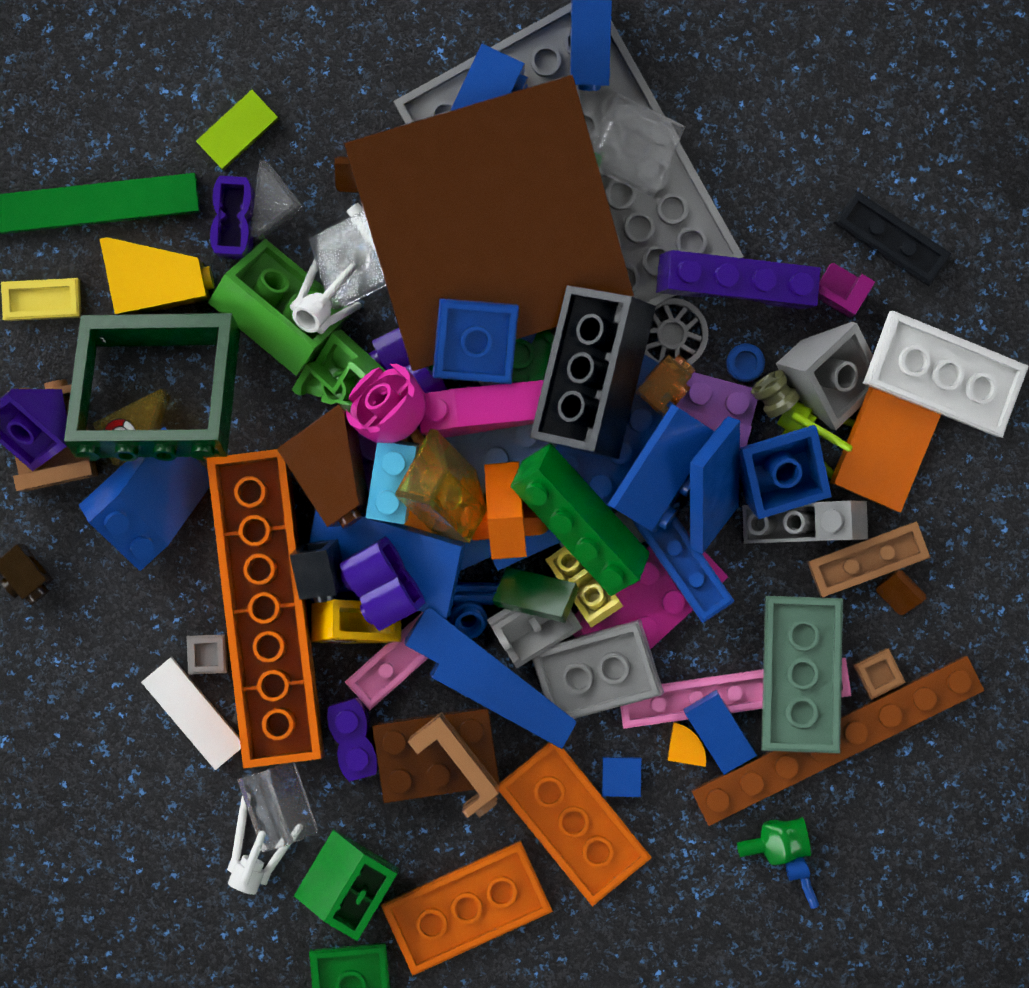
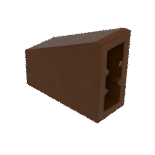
(330, 467)

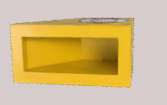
(344, 624)

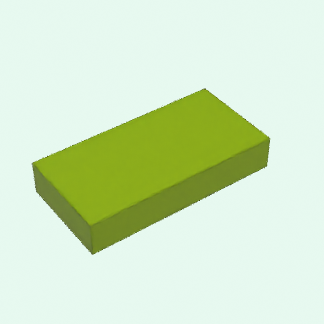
(237, 130)

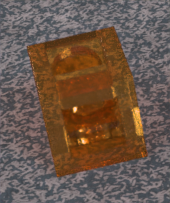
(666, 383)

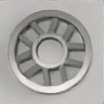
(674, 333)

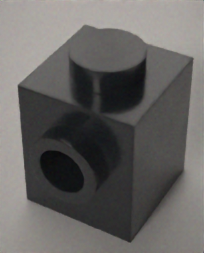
(317, 570)

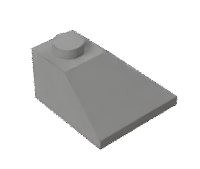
(830, 372)

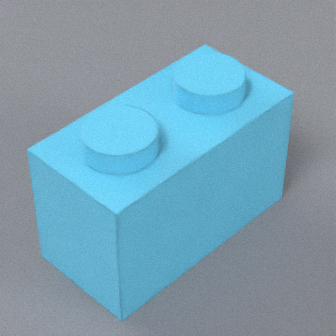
(389, 469)

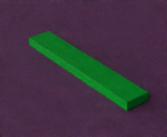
(99, 203)

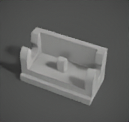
(528, 635)

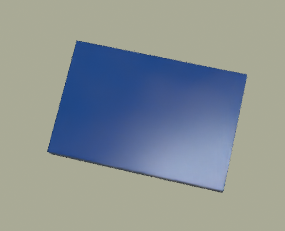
(714, 484)

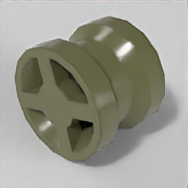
(775, 393)

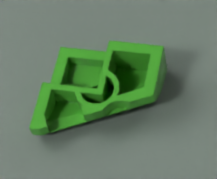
(335, 370)

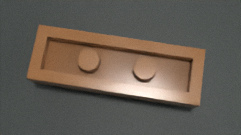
(868, 559)

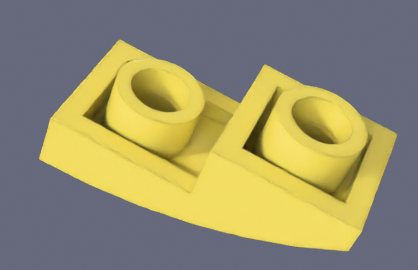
(591, 598)

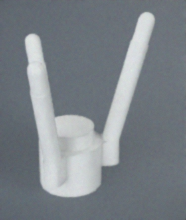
(314, 310)
(248, 872)

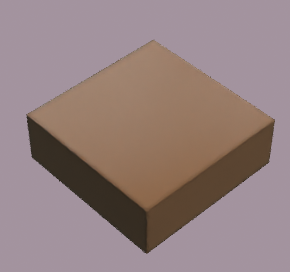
(879, 673)

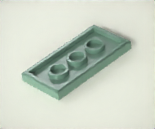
(802, 674)

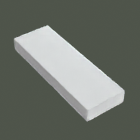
(193, 713)

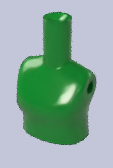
(779, 842)

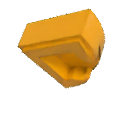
(685, 746)

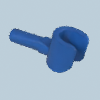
(798, 870)

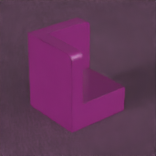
(843, 289)

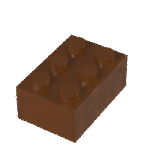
(432, 771)

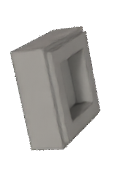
(207, 654)

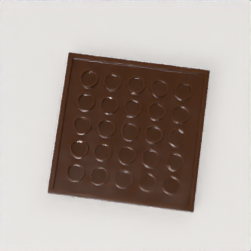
(488, 210)

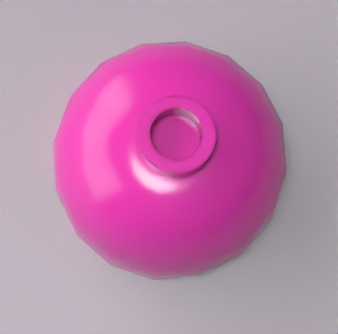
(387, 405)

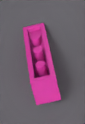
(481, 408)

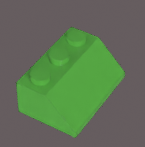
(260, 298)

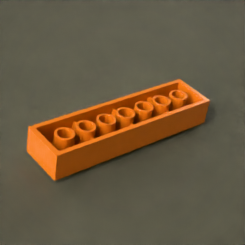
(263, 609)

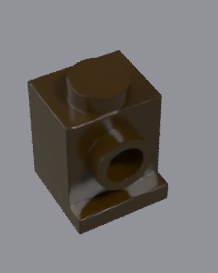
(24, 574)

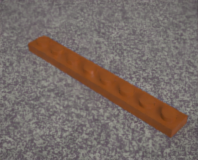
(859, 731)

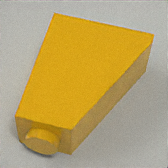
(152, 278)

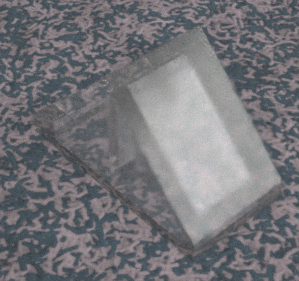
(273, 203)

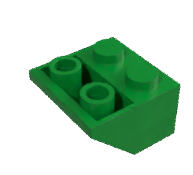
(346, 884)

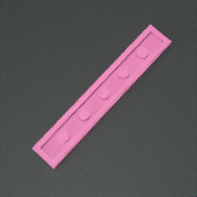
(738, 690)

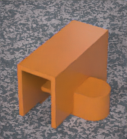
(507, 515)

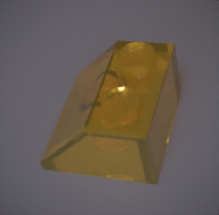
(443, 490)

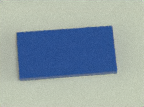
(427, 557)

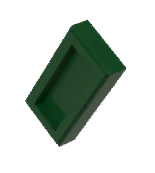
(535, 594)

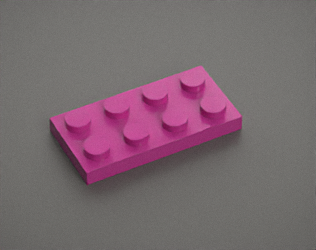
(652, 600)

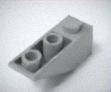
(809, 523)

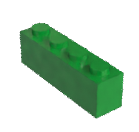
(580, 519)

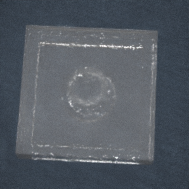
(346, 245)

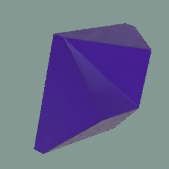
(33, 424)

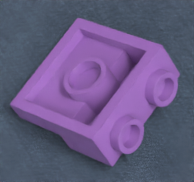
(715, 399)

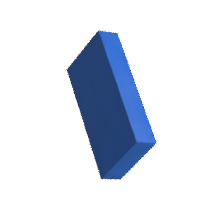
(720, 732)

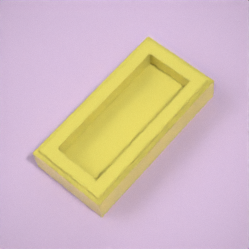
(41, 299)

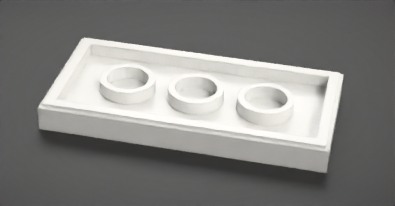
(945, 374)

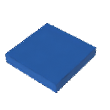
(475, 341)

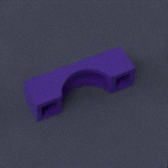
(738, 278)

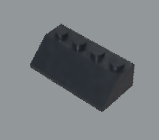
(593, 371)

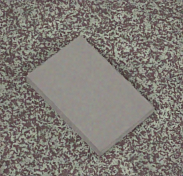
(599, 670)

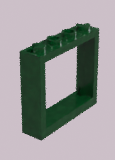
(153, 330)

